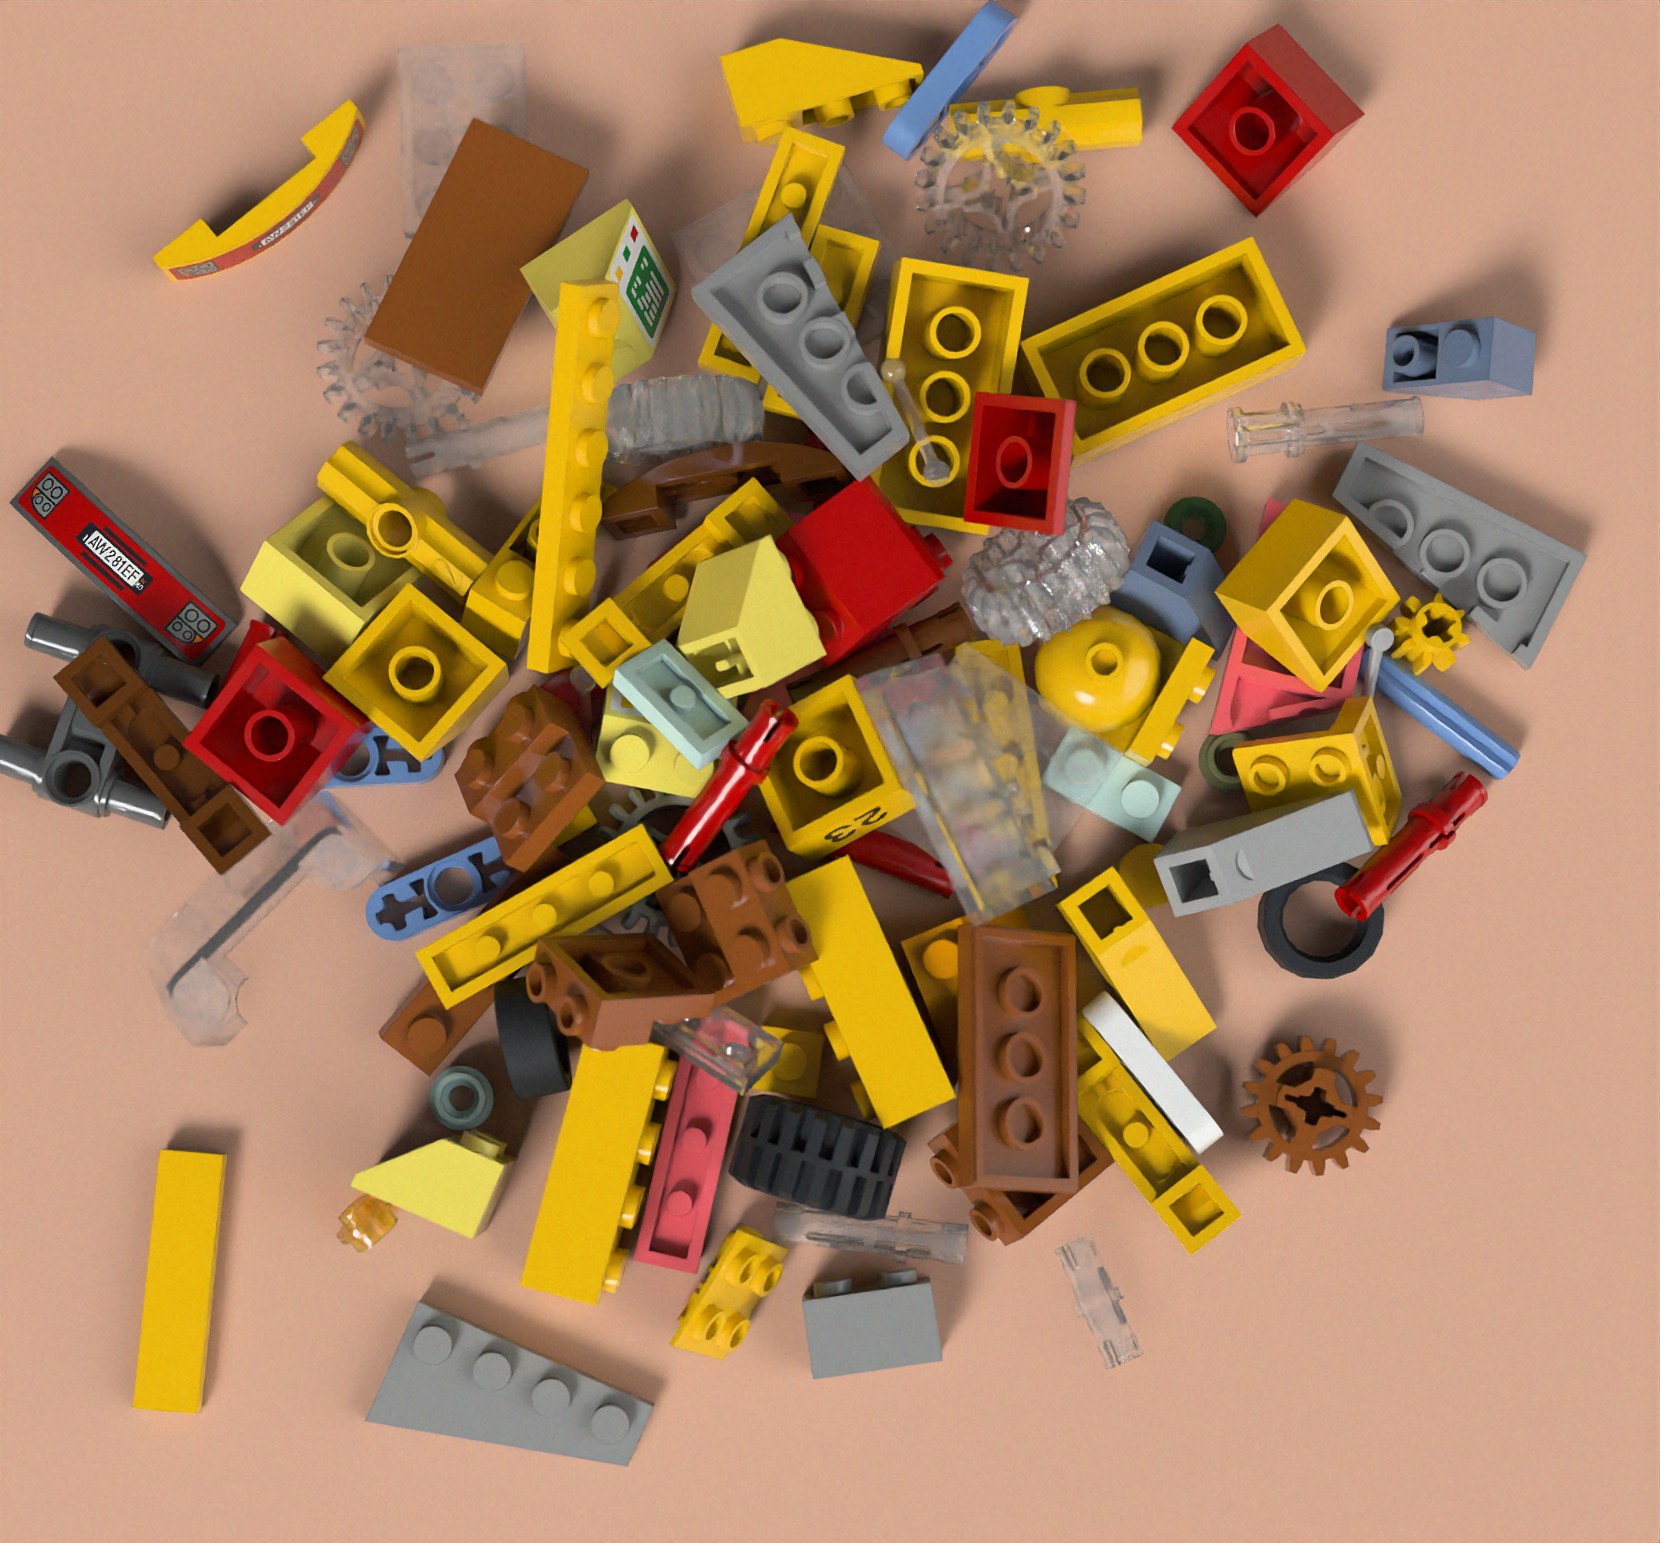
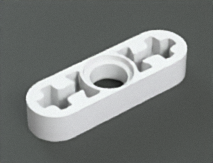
(1152, 1073)

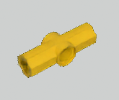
(1089, 118)
(379, 501)

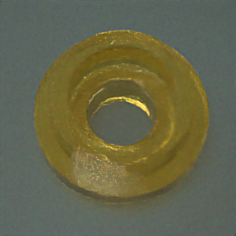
(366, 1222)

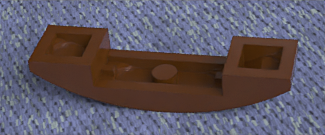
(649, 500)
(151, 741)

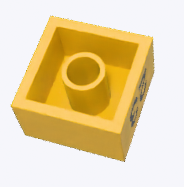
(833, 774)

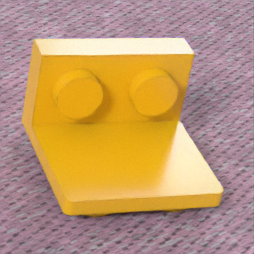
(1326, 762)

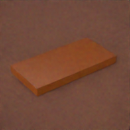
(462, 274)
(1017, 1060)

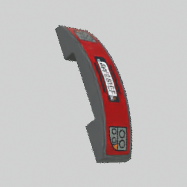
(123, 564)

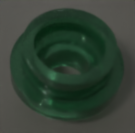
(1204, 511)

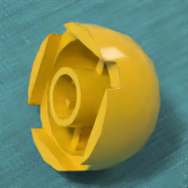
(1101, 670)

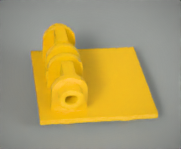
(719, 1315)

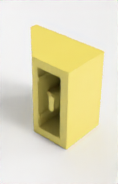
(747, 620)

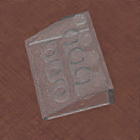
(958, 787)

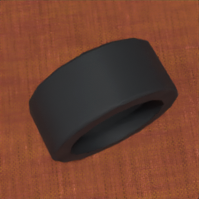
(1300, 963)
(531, 1042)

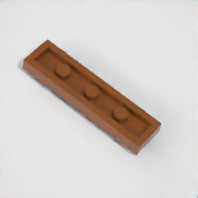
(422, 1025)

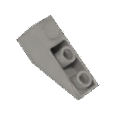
(1260, 851)

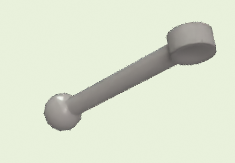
(1379, 639)

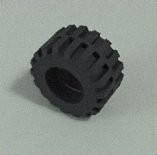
(817, 1157)

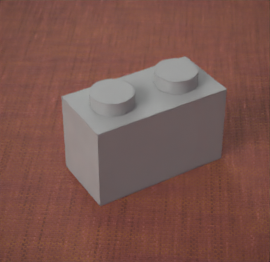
(871, 1325)

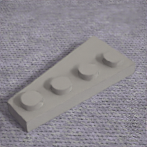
(792, 331)
(1471, 553)
(493, 1390)

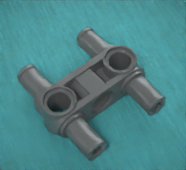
(81, 743)

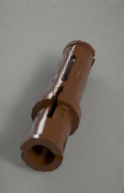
(926, 637)

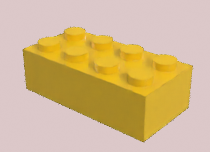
(956, 337)
(1165, 349)
(867, 998)
(595, 1172)

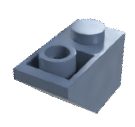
(1460, 359)
(1174, 588)

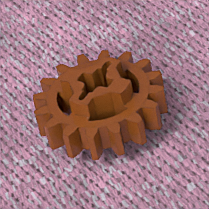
(1318, 1075)

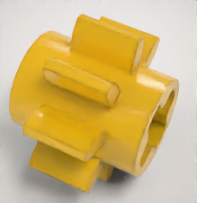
(1440, 621)

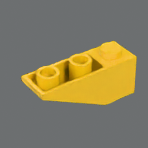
(809, 84)
(503, 595)
(1136, 963)

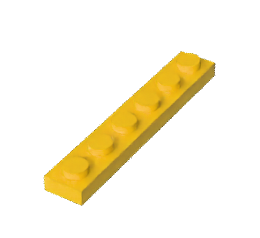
(573, 467)

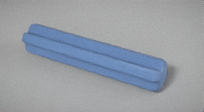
(1442, 716)

